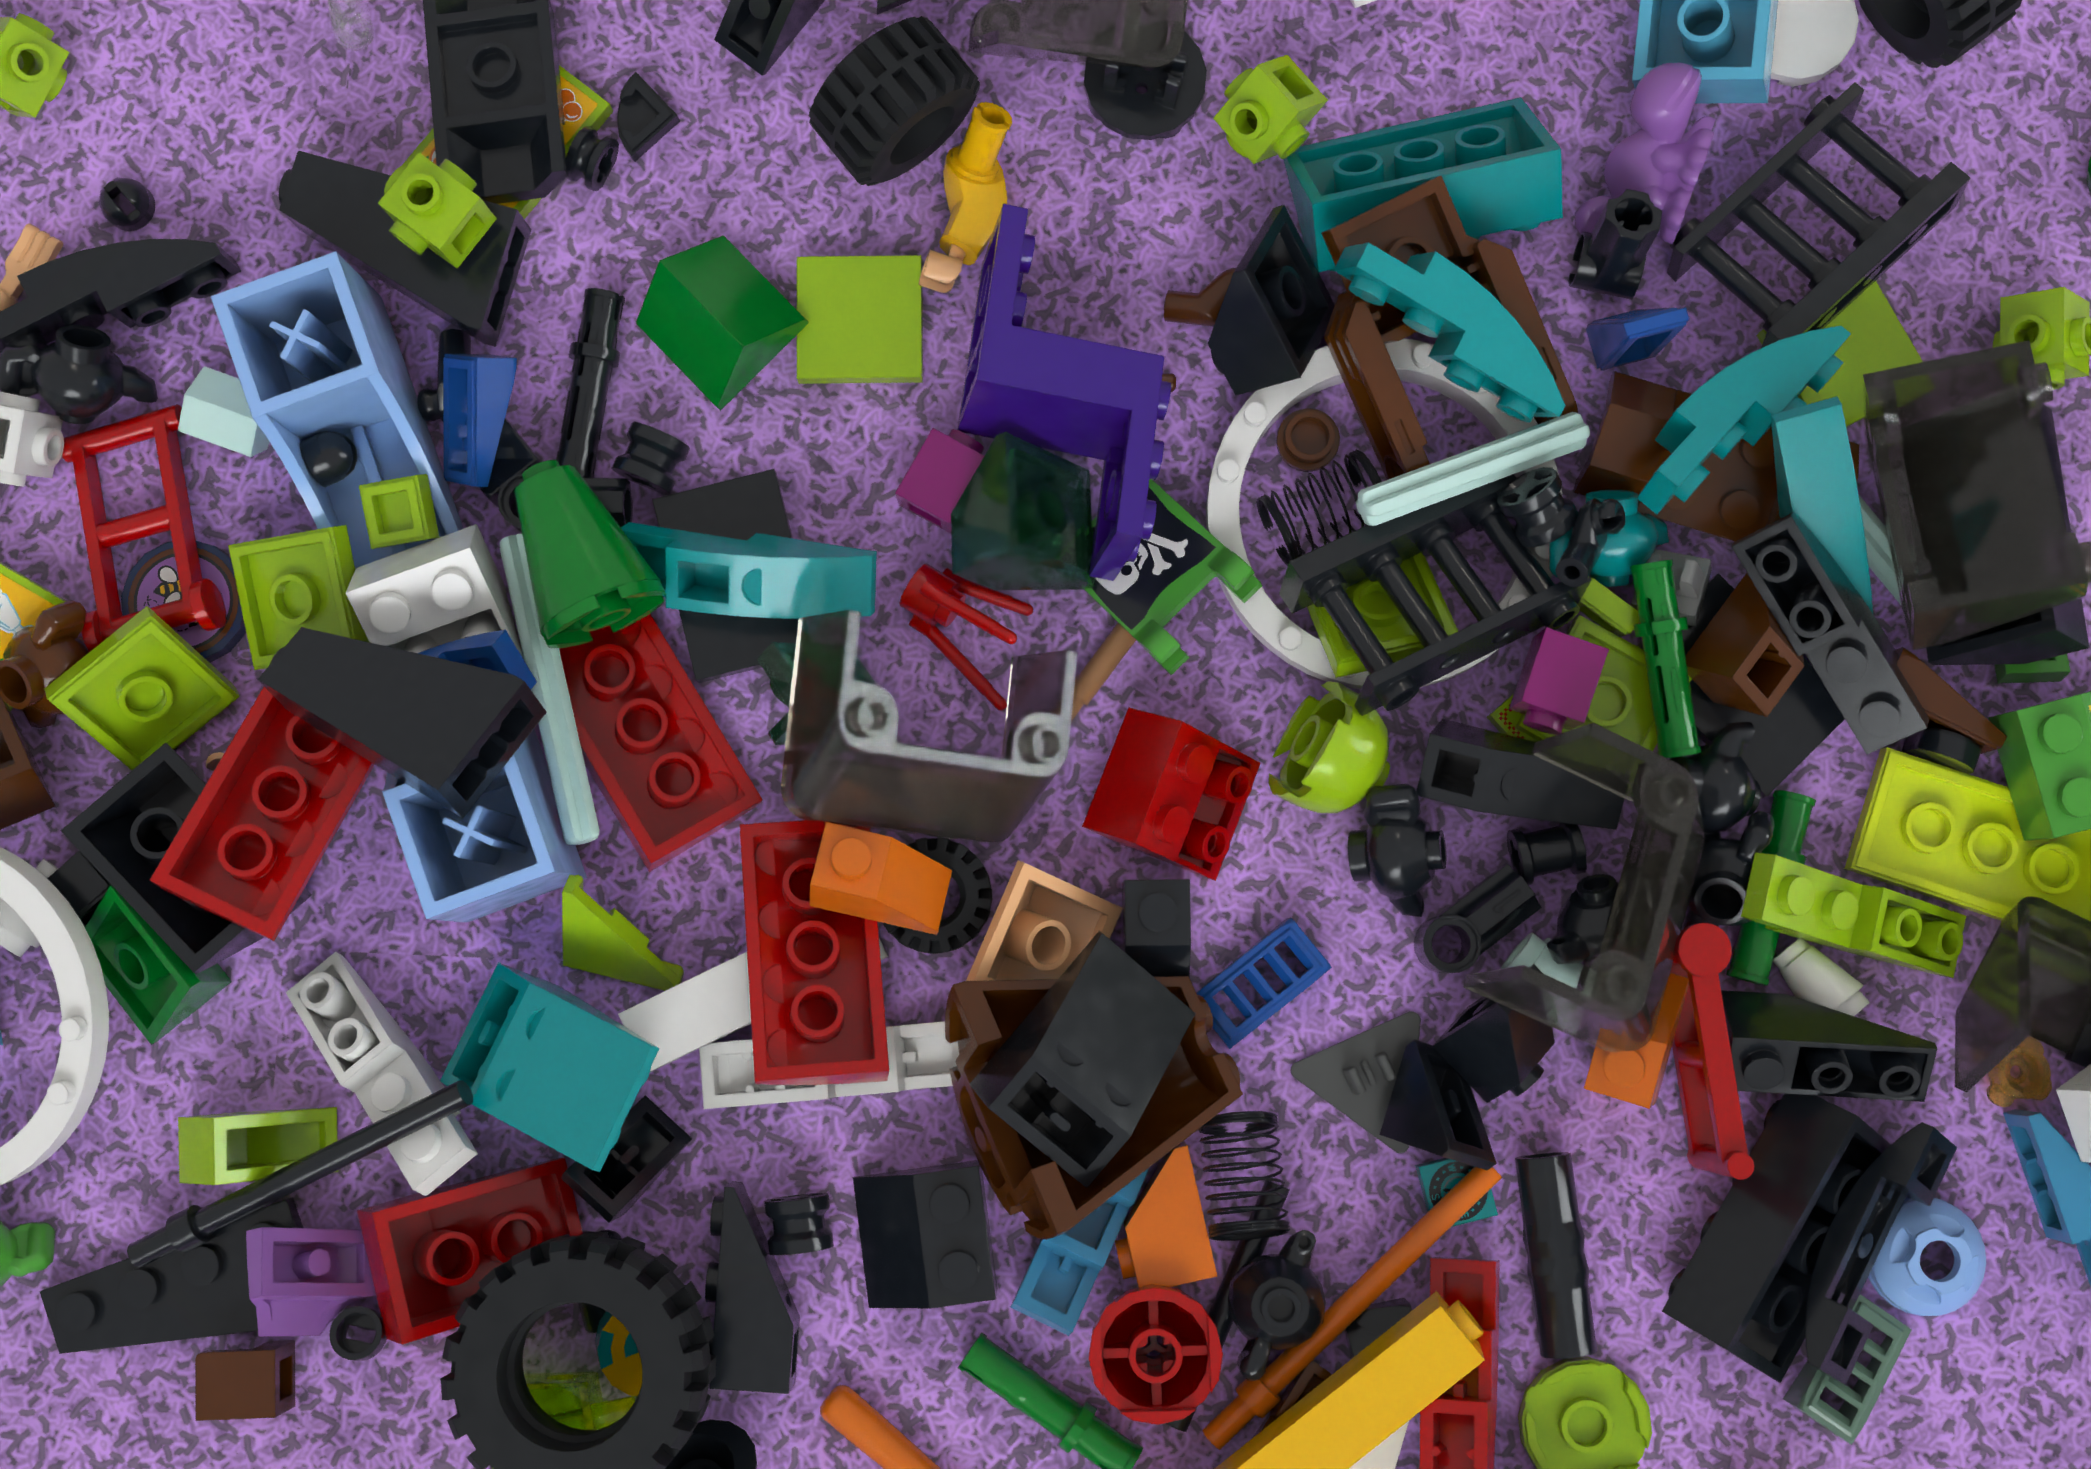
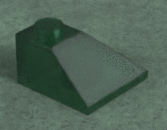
(1024, 521)

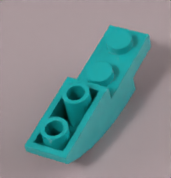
(1477, 334)
(1739, 406)
(757, 575)

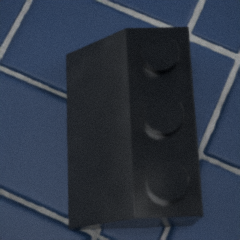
(127, 838)

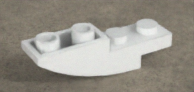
(380, 1066)

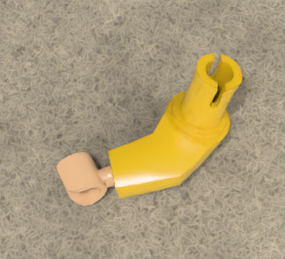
(974, 197)

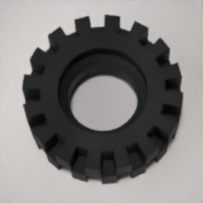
(973, 904)

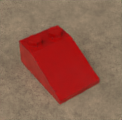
(440, 1245)

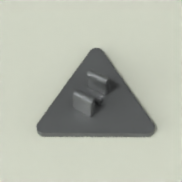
(1362, 1072)

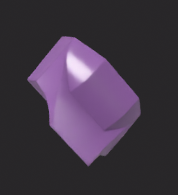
(305, 1277)

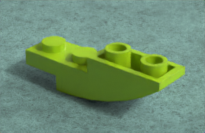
(1852, 916)

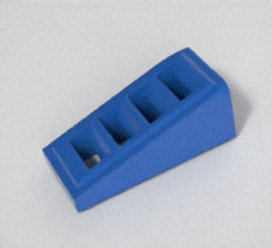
(1634, 335)
(474, 413)
(1303, 949)

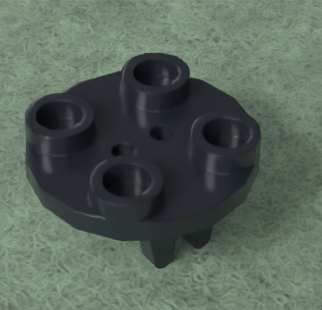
(1163, 110)

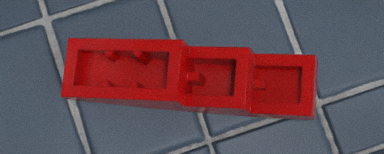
(1461, 1423)

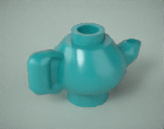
(1627, 548)

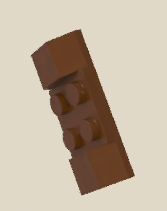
(1732, 499)

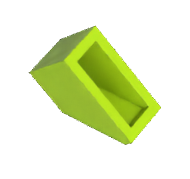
(250, 1144)

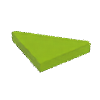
(609, 942)

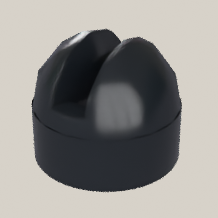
(136, 194)
(329, 457)
(365, 1319)

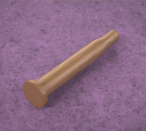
(1100, 667)

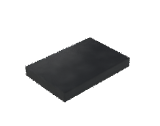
(734, 510)
(1792, 728)

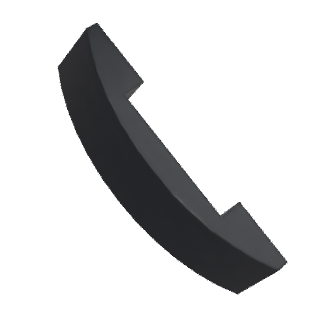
(1905, 1169)

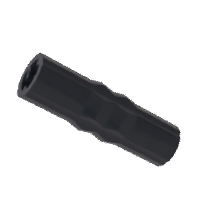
(1556, 1255)

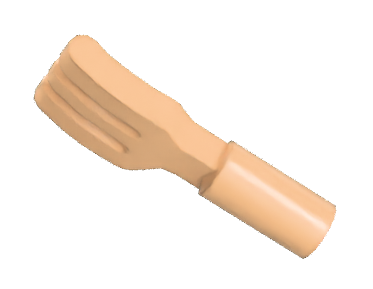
(29, 252)

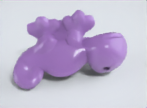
(1660, 154)

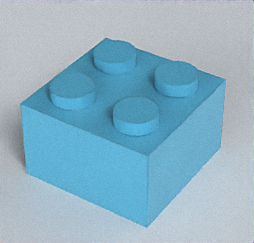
(1721, 38)

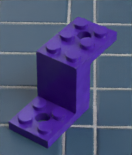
(1065, 396)

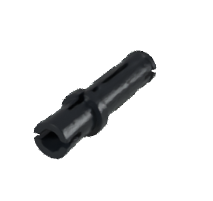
(591, 370)

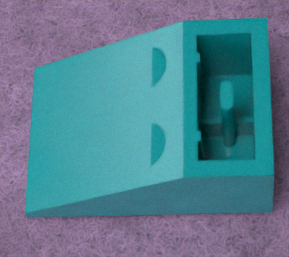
(551, 1065)

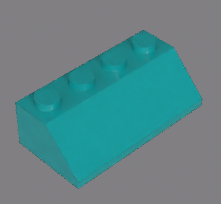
(1492, 159)

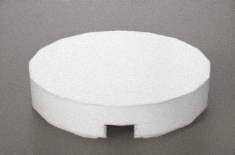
(1811, 39)

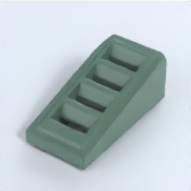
(1860, 1400)

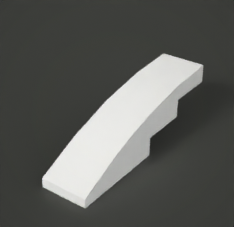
(696, 1011)
(916, 1057)

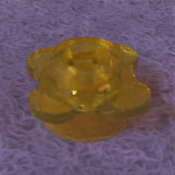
(2033, 1079)

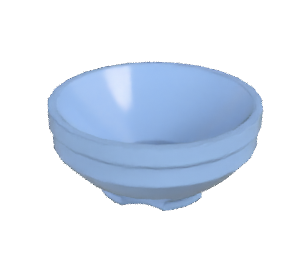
(1898, 1269)

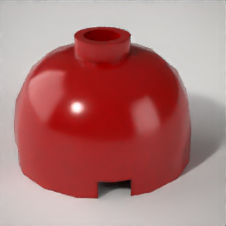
(1162, 1385)

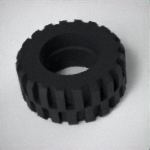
(594, 1270)

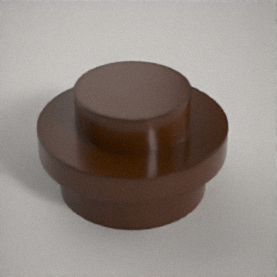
(1308, 439)

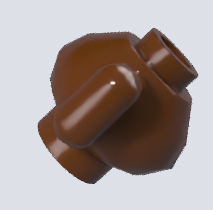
(39, 657)

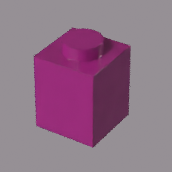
(939, 476)
(1558, 681)

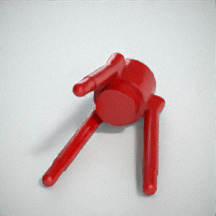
(939, 598)

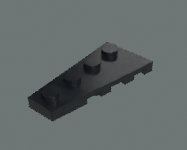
(167, 1299)

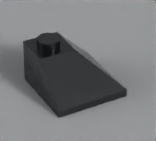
(1271, 310)

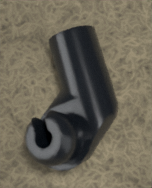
(431, 399)

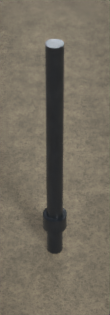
(197, 1224)

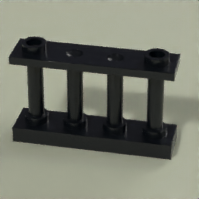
(1876, 241)
(1377, 554)

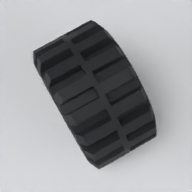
(1937, 29)
(893, 100)

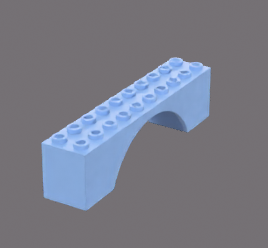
(322, 359)

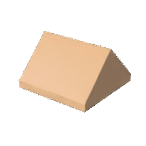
(1040, 927)

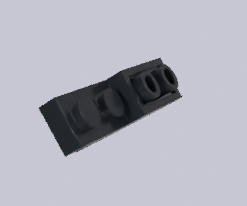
(126, 279)
(1834, 630)

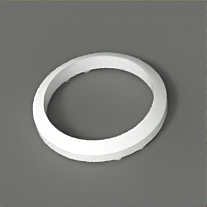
(1248, 428)
(83, 1013)

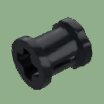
(1547, 851)

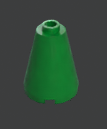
(579, 559)

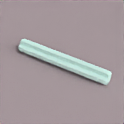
(1472, 469)

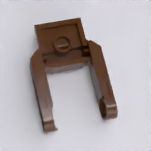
(1357, 332)

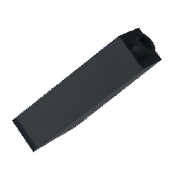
(342, 211)
(409, 713)

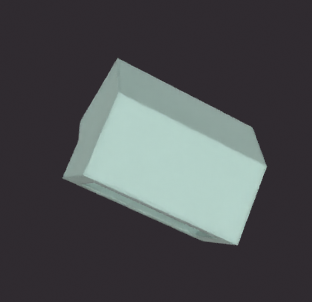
(219, 414)

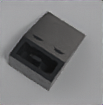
(1086, 1059)

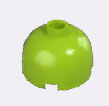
(1332, 753)

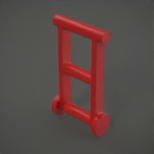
(200, 597)
(1705, 1057)

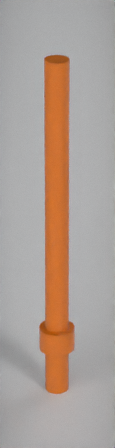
(1262, 1395)

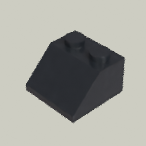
(926, 1237)

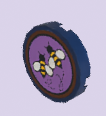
(156, 582)

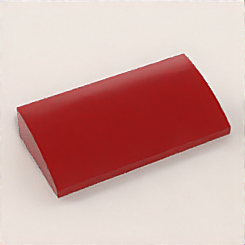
(652, 742)
(263, 819)
(808, 968)

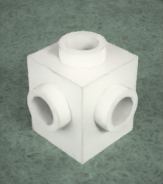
(28, 440)

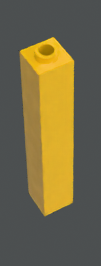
(1370, 1393)

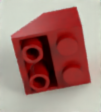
(1171, 792)

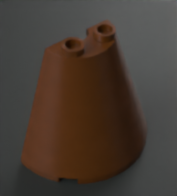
(1024, 1178)

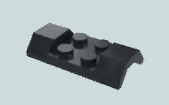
(497, 94)

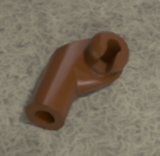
(1199, 307)

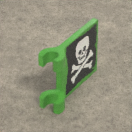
(1167, 575)

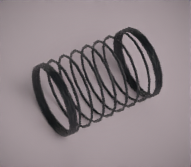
(1265, 502)
(1253, 1228)

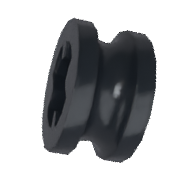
(591, 158)

